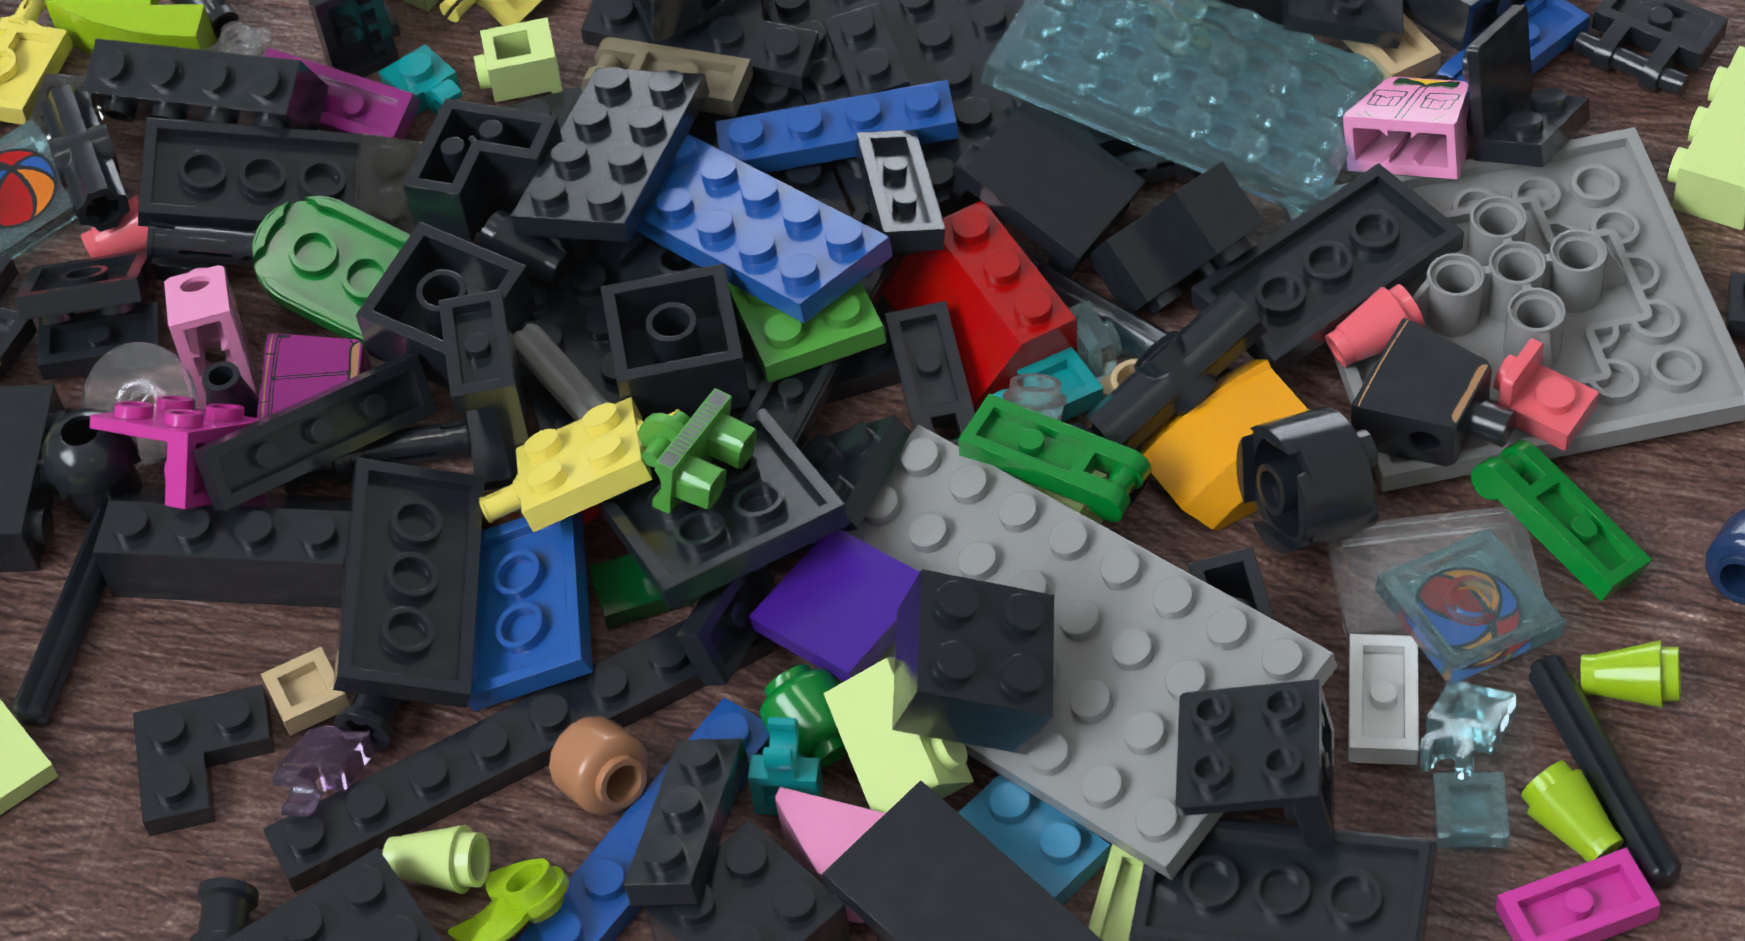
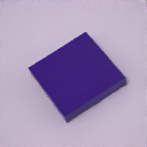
(837, 605)

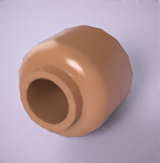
(599, 765)

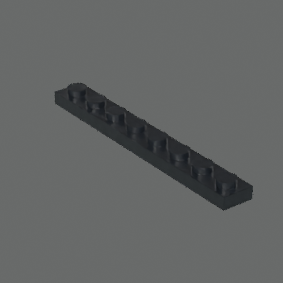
(483, 757)

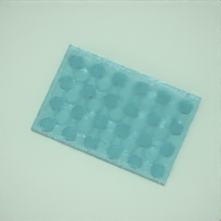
(1192, 86)

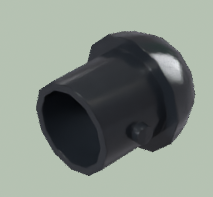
(89, 463)

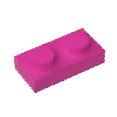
(1581, 902)

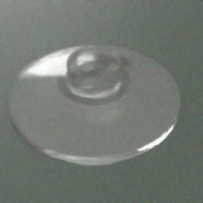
(132, 375)

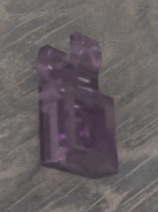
(321, 762)

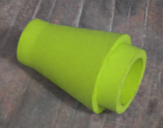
(1634, 674)
(1570, 811)

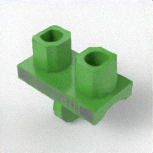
(685, 447)

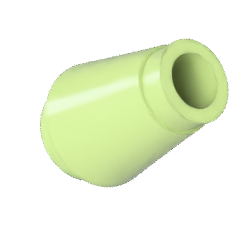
(441, 858)

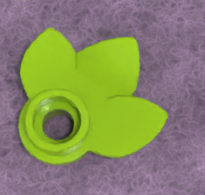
(518, 894)

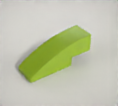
(133, 22)

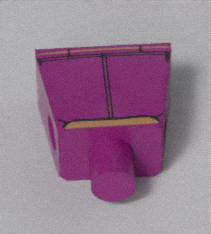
(305, 366)

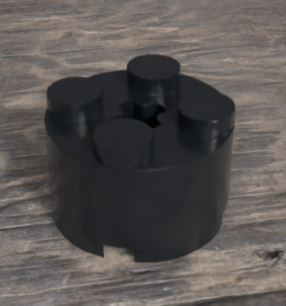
(1308, 478)

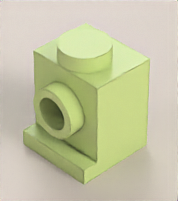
(518, 60)

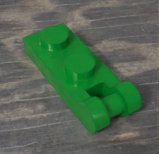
(1054, 456)
(1561, 518)

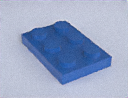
(530, 610)

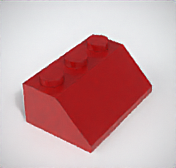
(994, 297)

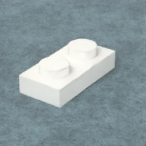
(1383, 699)

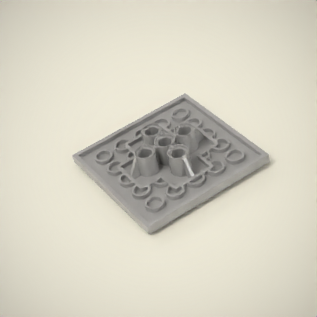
(1592, 271)

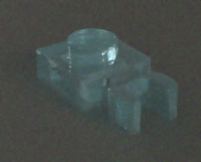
(1464, 722)

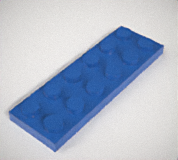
(764, 231)

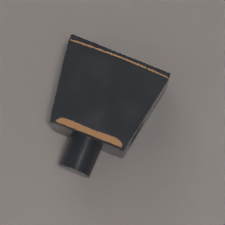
(1429, 399)

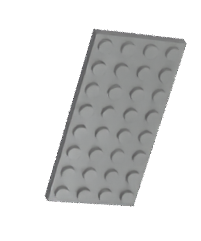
(1124, 640)

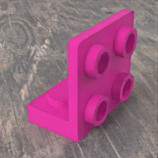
(184, 430)

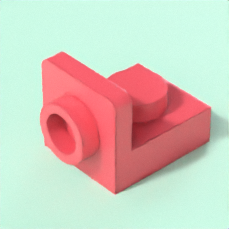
(1545, 400)

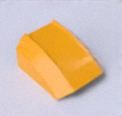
(1198, 450)

